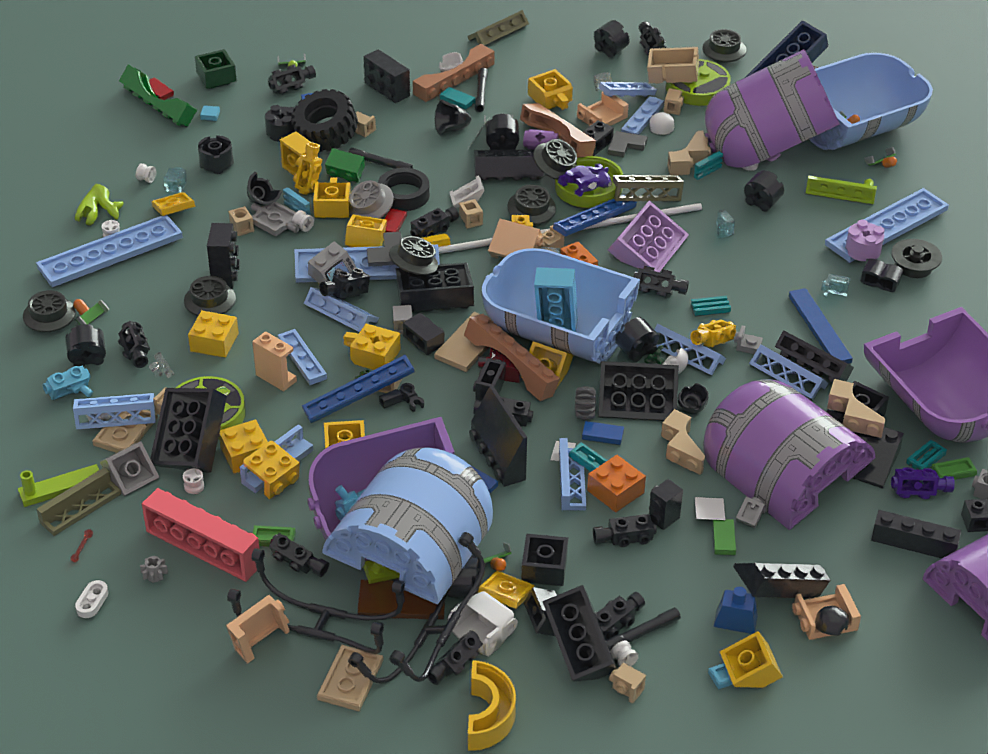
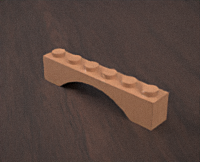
(432, 85)
(542, 118)
(537, 377)

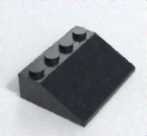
(506, 164)
(444, 289)
(637, 390)
(188, 428)
(500, 439)
(885, 450)

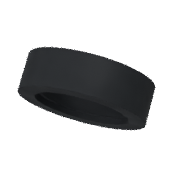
(407, 176)

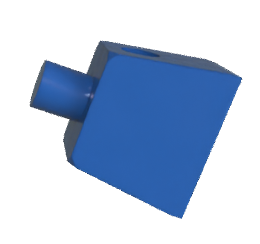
(737, 611)

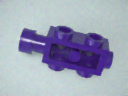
(908, 482)

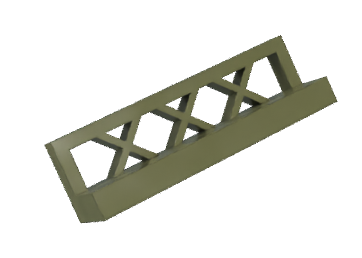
(500, 28)
(648, 181)
(75, 499)

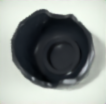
(693, 398)
(832, 620)

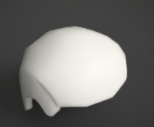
(450, 61)
(661, 123)
(681, 360)

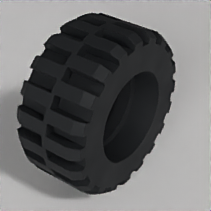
(321, 106)

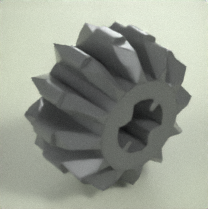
(585, 403)

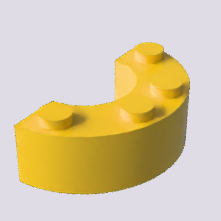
(498, 719)

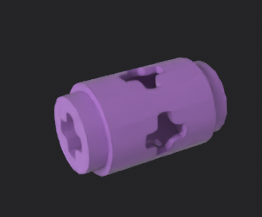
(532, 137)

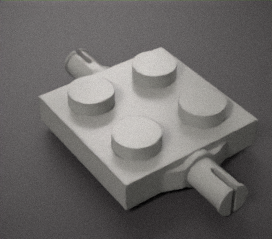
(274, 218)

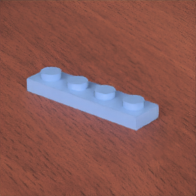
(627, 88)
(642, 116)
(303, 358)

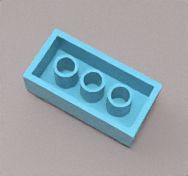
(556, 297)

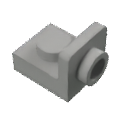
(746, 342)
(751, 511)

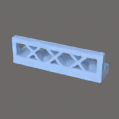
(339, 309)
(699, 349)
(793, 368)
(114, 404)
(297, 448)
(567, 479)

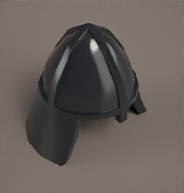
(450, 117)
(261, 191)

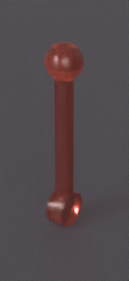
(88, 534)

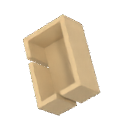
(673, 65)

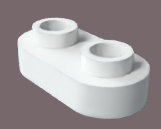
(89, 602)

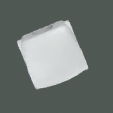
(488, 619)

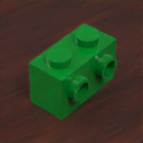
(345, 165)

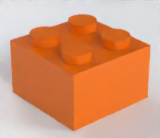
(616, 483)

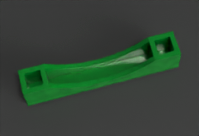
(175, 108)

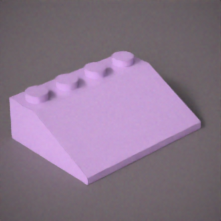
(648, 239)

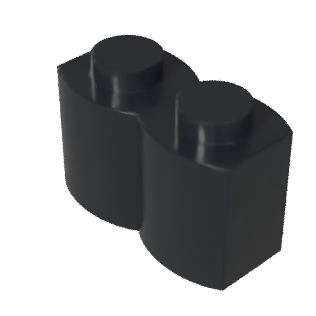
(881, 275)

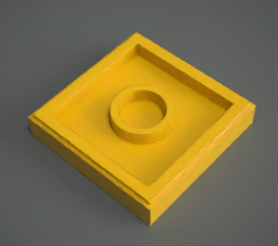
(173, 203)
(506, 589)

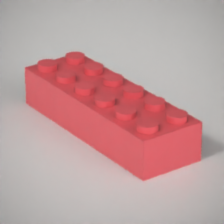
(200, 534)

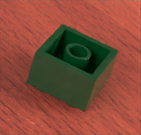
(215, 68)

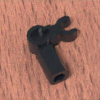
(405, 393)

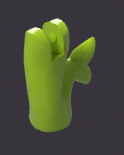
(88, 206)

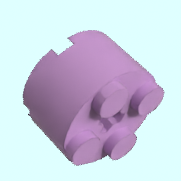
(864, 240)

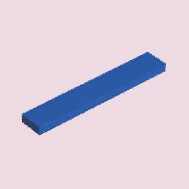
(592, 216)
(819, 325)
(358, 389)

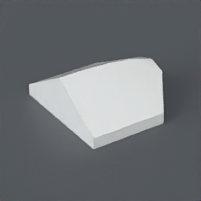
(468, 192)

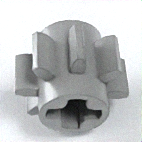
(153, 569)

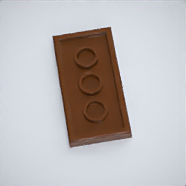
(379, 600)

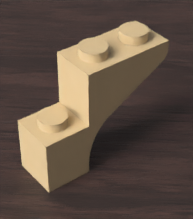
(681, 161)
(857, 415)
(681, 447)

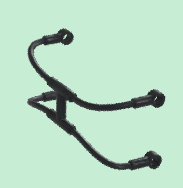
(317, 632)
(397, 657)

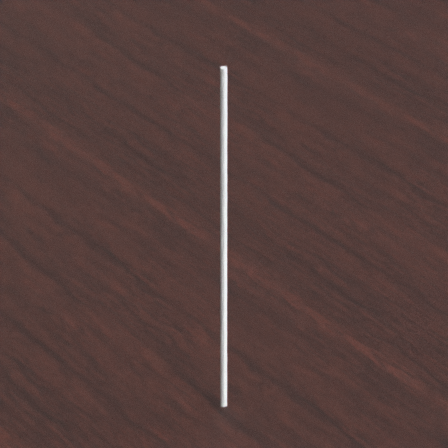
(611, 221)

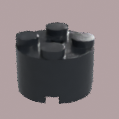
(611, 38)
(279, 122)
(502, 132)
(215, 154)
(763, 190)
(637, 339)
(85, 345)
(465, 579)

